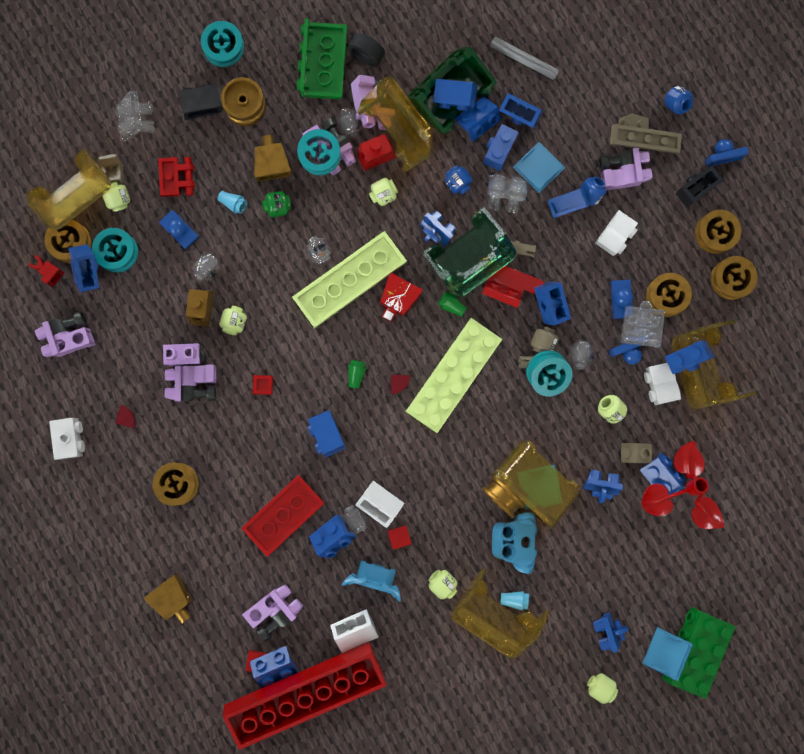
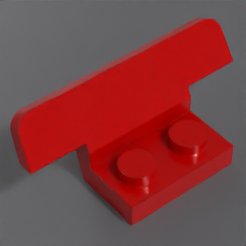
(509, 284)

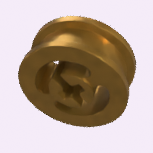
(725, 223)
(60, 236)
(743, 271)
(681, 288)
(189, 476)
(503, 497)

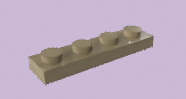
(645, 138)

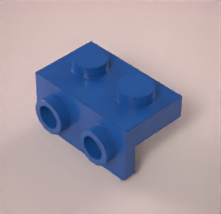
(479, 119)
(663, 473)
(331, 537)
(273, 667)

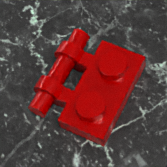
(170, 179)

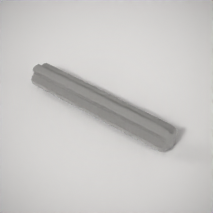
(524, 58)

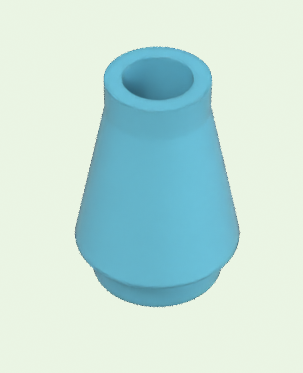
(234, 202)
(516, 600)

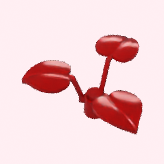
(689, 461)

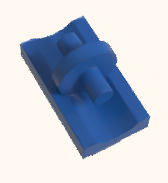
(436, 230)
(601, 488)
(611, 641)

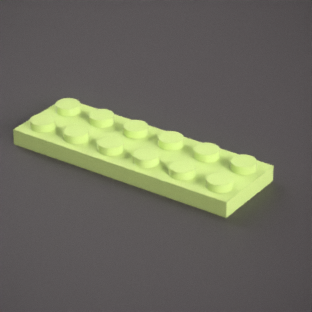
(349, 279)
(453, 375)

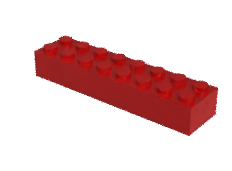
(303, 695)

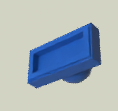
(725, 153)
(568, 202)
(179, 229)
(621, 297)
(631, 353)

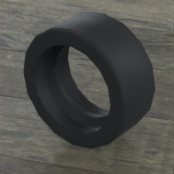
(366, 50)

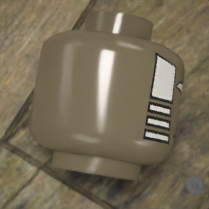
(544, 340)

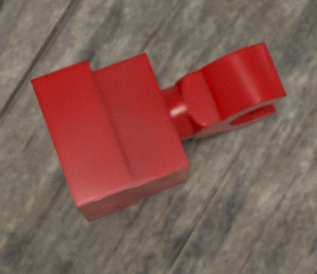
(50, 272)

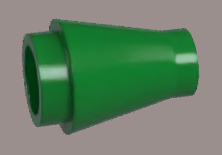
(451, 304)
(356, 371)

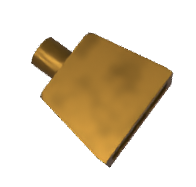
(270, 161)
(200, 307)
(170, 599)

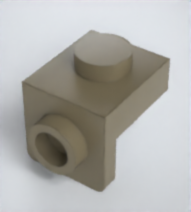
(634, 121)
(112, 167)
(636, 453)

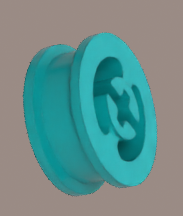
(219, 33)
(304, 149)
(104, 251)
(552, 363)

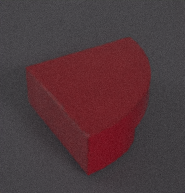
(399, 383)
(125, 417)

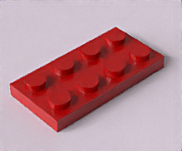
(282, 515)

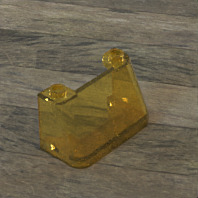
(71, 197)
(536, 483)

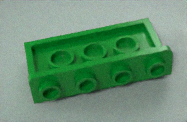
(322, 60)
(709, 640)

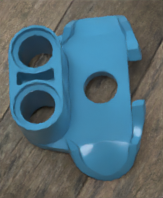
(522, 526)
(374, 577)

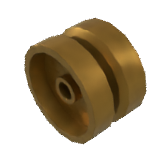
(243, 101)

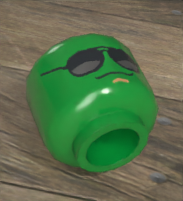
(276, 204)

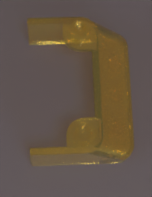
(401, 121)
(703, 384)
(495, 623)

